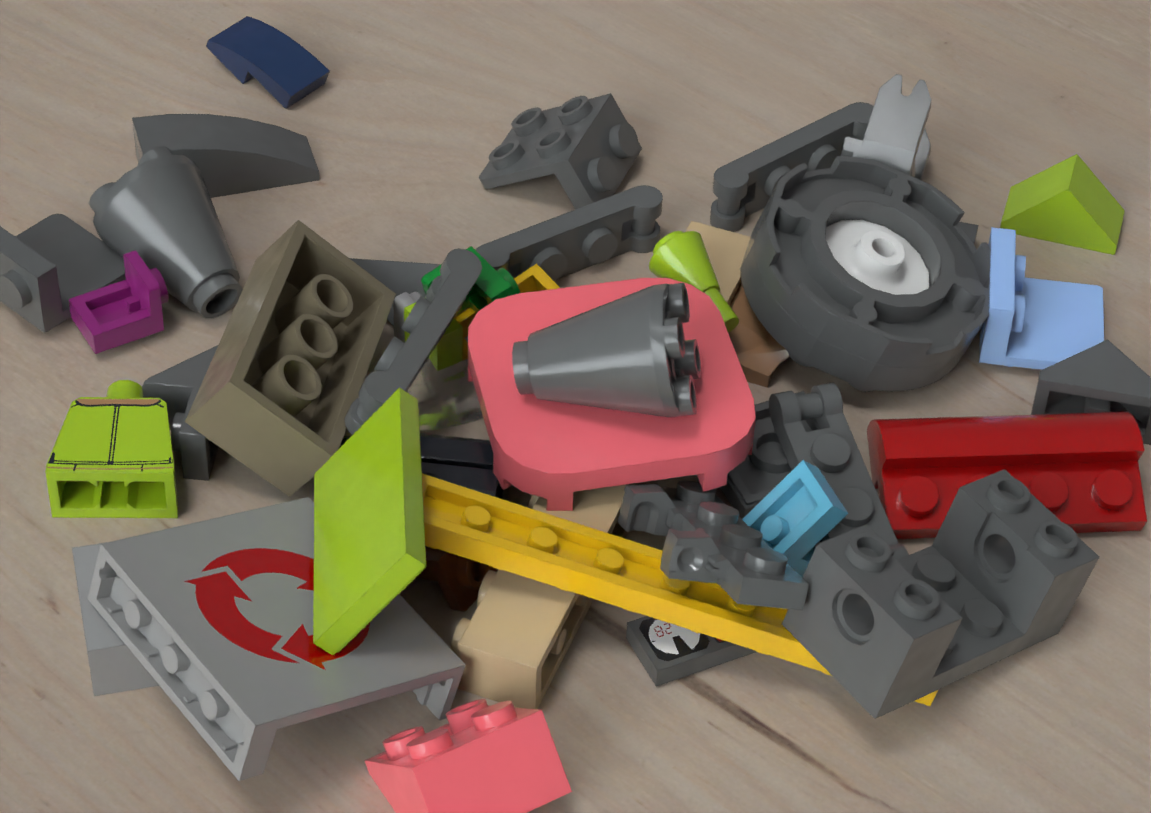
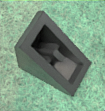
(1096, 383)

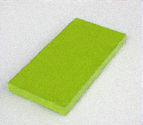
(368, 523)

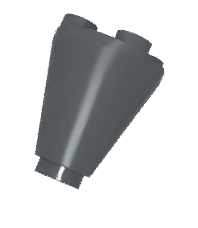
(173, 226)
(617, 356)

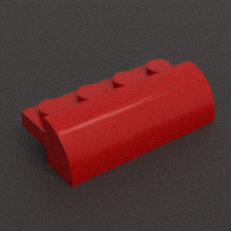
(1070, 462)

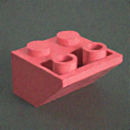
(474, 764)

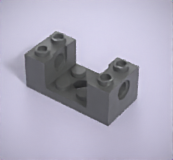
(913, 624)

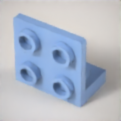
(1035, 319)

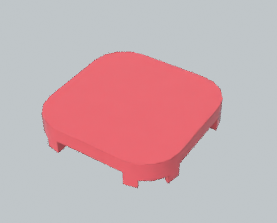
(574, 447)

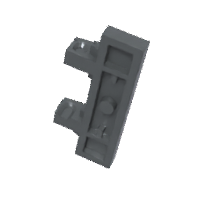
(712, 544)

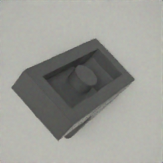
(178, 389)

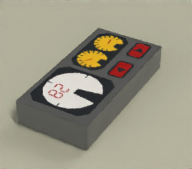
(677, 652)

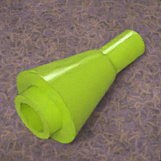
(685, 259)

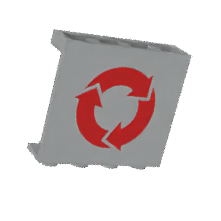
(229, 631)

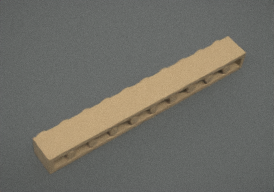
(528, 625)

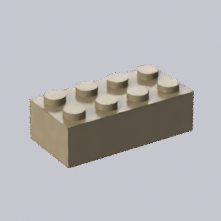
(292, 359)

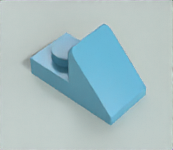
(797, 514)

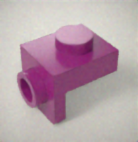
(123, 309)

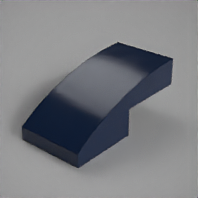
(271, 57)

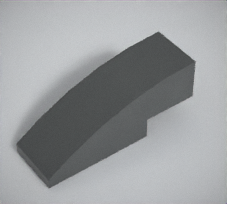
(230, 151)

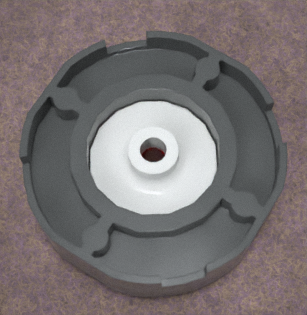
(866, 275)

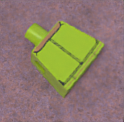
(113, 458)

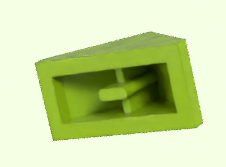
(1065, 207)

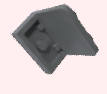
(580, 142)
(51, 266)

